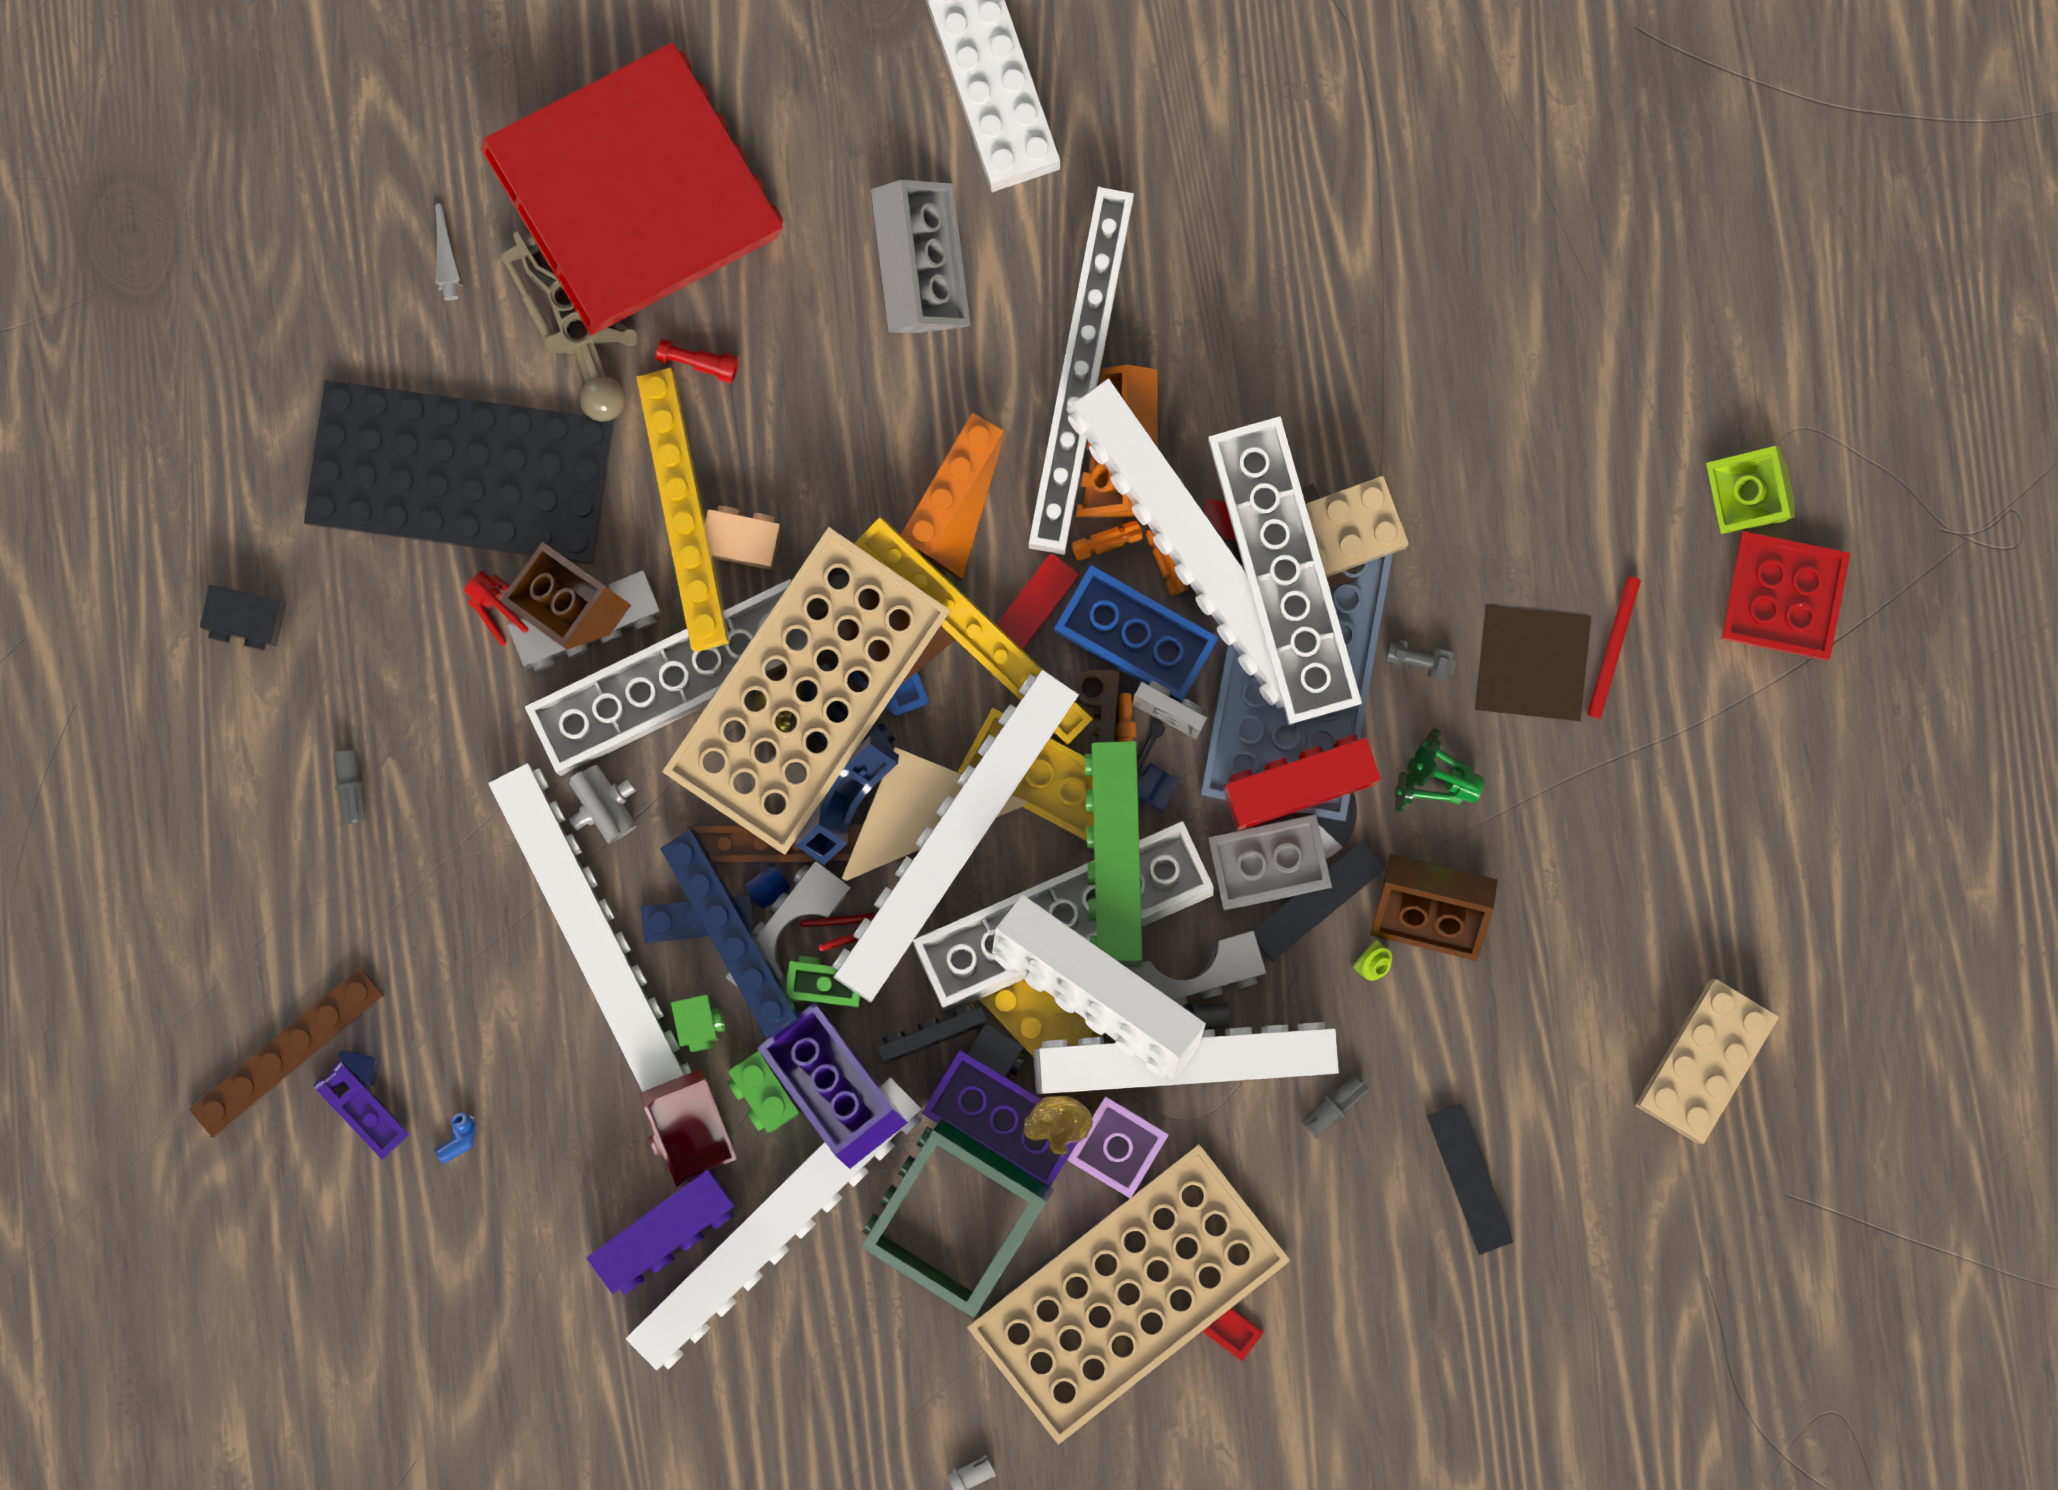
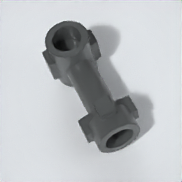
(1440, 664)

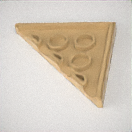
(902, 811)

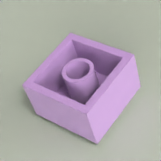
(1118, 1147)

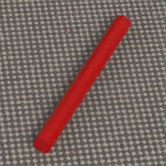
(1613, 647)

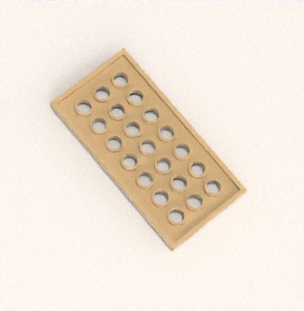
(842, 737)
(1177, 1326)

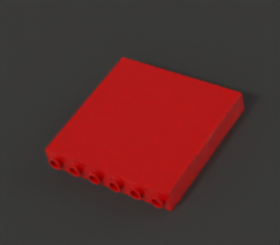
(632, 187)

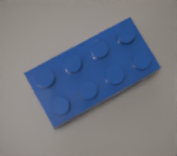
(1135, 633)

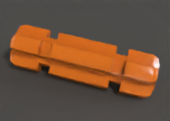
(1107, 540)
(1166, 566)

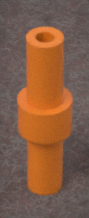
(1125, 728)

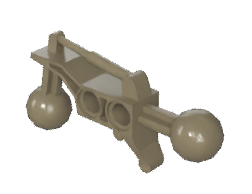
(601, 396)

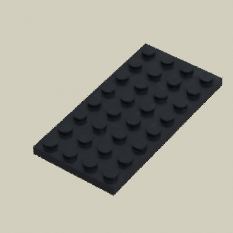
(458, 471)

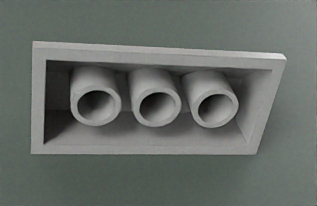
(920, 256)

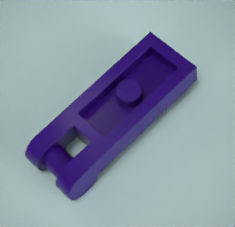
(362, 1111)

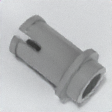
(971, 1474)

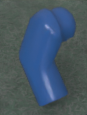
(461, 1138)

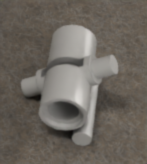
(602, 804)

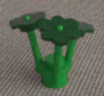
(1460, 782)

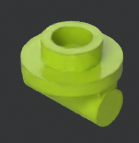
(1374, 962)

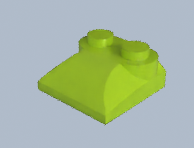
(1751, 489)

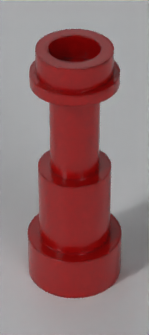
(722, 366)

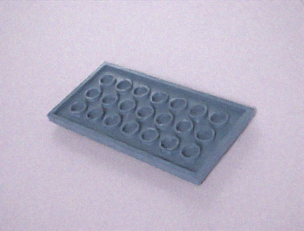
(1254, 733)

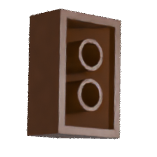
(564, 600)
(1434, 907)

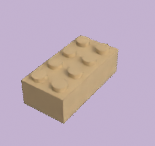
(1356, 526)
(1706, 1061)

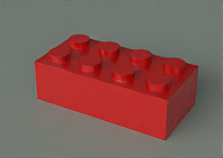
(1302, 783)

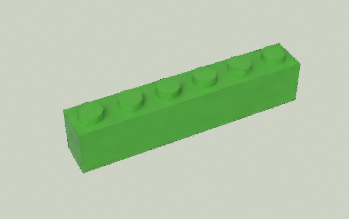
(1116, 851)

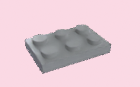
(1182, 716)
(1270, 862)

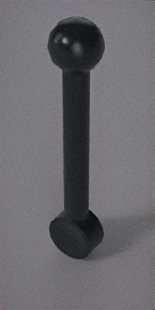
(1156, 731)

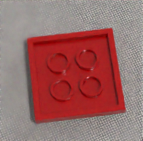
(1785, 596)

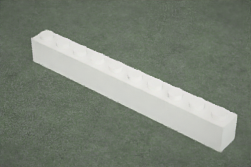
(1081, 368)
(1177, 524)
(955, 836)
(587, 927)
(755, 1243)

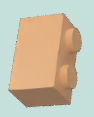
(743, 538)

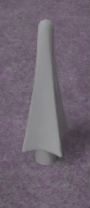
(446, 267)

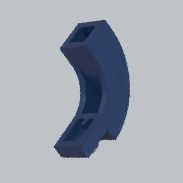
(829, 825)

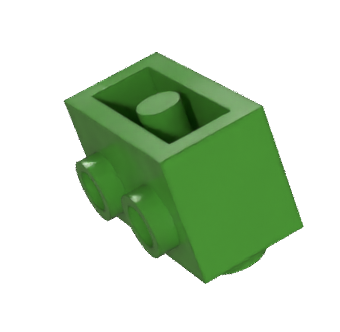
(815, 983)
(698, 1022)
(763, 1092)

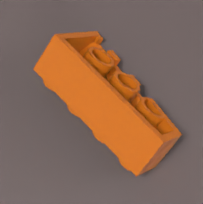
(1140, 392)
(953, 504)

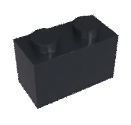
(242, 616)

